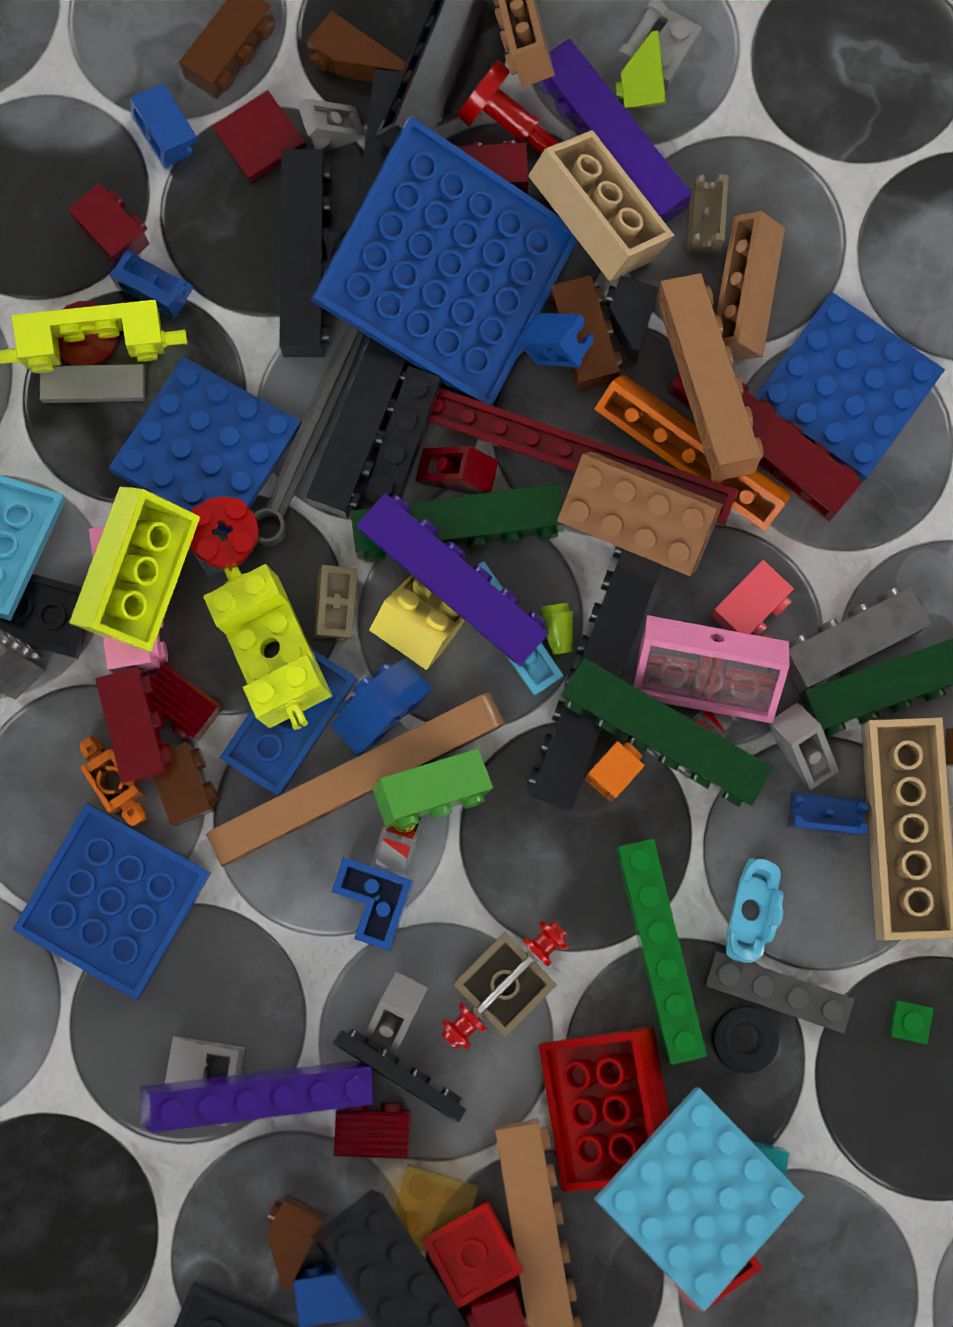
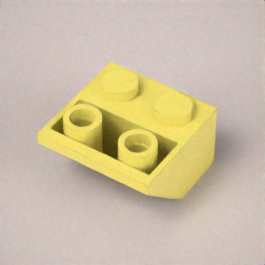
(416, 623)

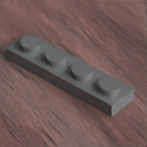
(779, 992)

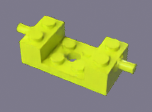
(39, 332)
(252, 614)

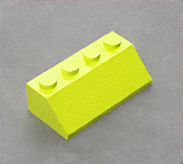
(135, 568)

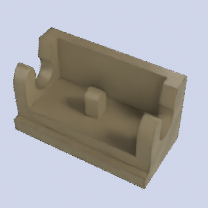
(707, 215)
(334, 603)

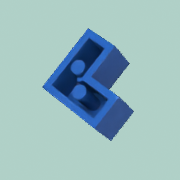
(379, 705)
(384, 900)

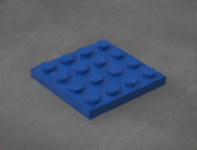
(850, 384)
(205, 441)
(112, 901)

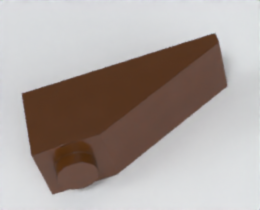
(348, 51)

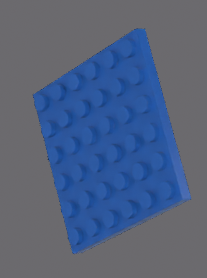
(445, 263)

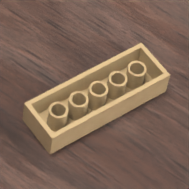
(909, 828)

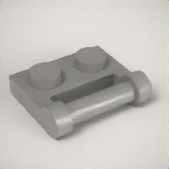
(675, 38)

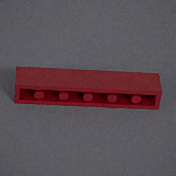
(792, 458)

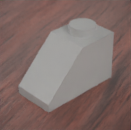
(804, 745)
(395, 1013)

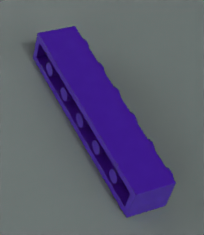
(592, 106)
(452, 579)
(255, 1096)

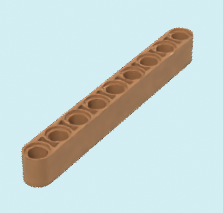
(354, 779)

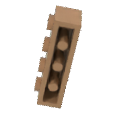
(524, 39)
(749, 283)

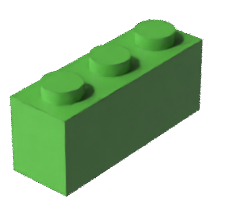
(432, 789)

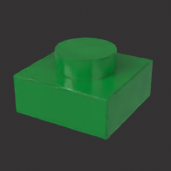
(910, 1022)

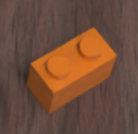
(615, 770)

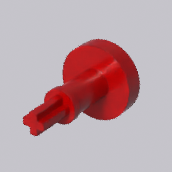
(504, 110)

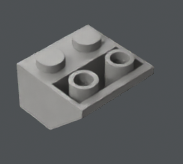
(202, 1059)

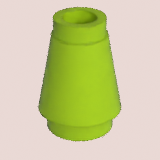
(559, 626)

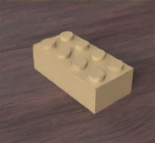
(600, 205)

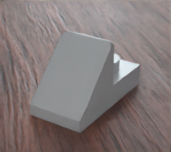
(330, 123)

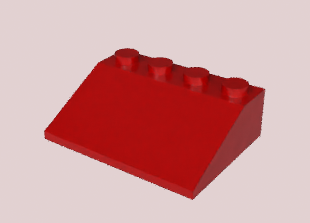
(602, 1102)

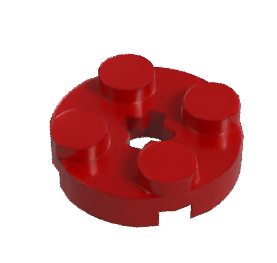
(239, 543)

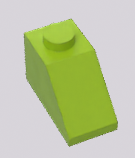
(643, 77)

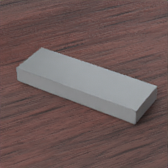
(93, 384)

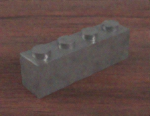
(855, 639)
(17, 665)

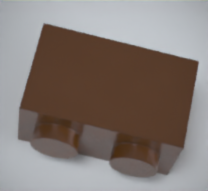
(185, 791)

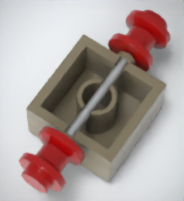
(504, 985)

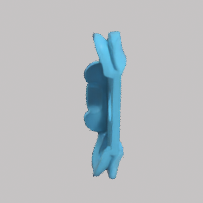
(761, 884)

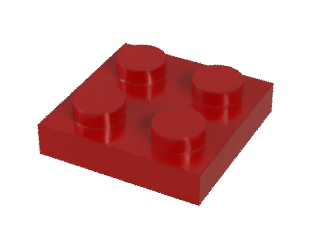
(472, 1255)

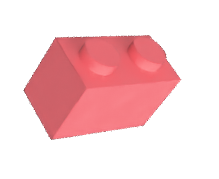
(753, 601)

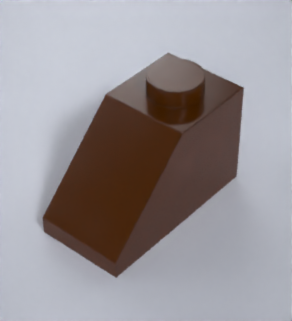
(291, 1234)

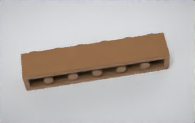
(709, 377)
(535, 1224)

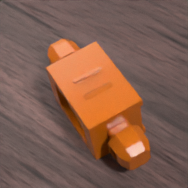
(94, 771)

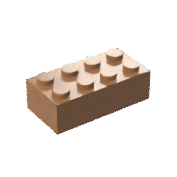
(639, 513)

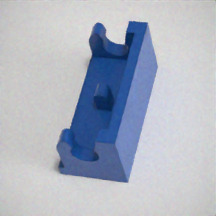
(163, 125)
(150, 283)
(553, 340)
(827, 814)

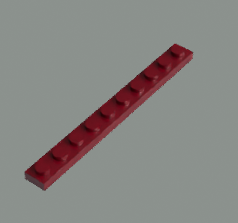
(559, 446)

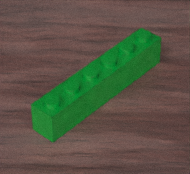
(661, 952)

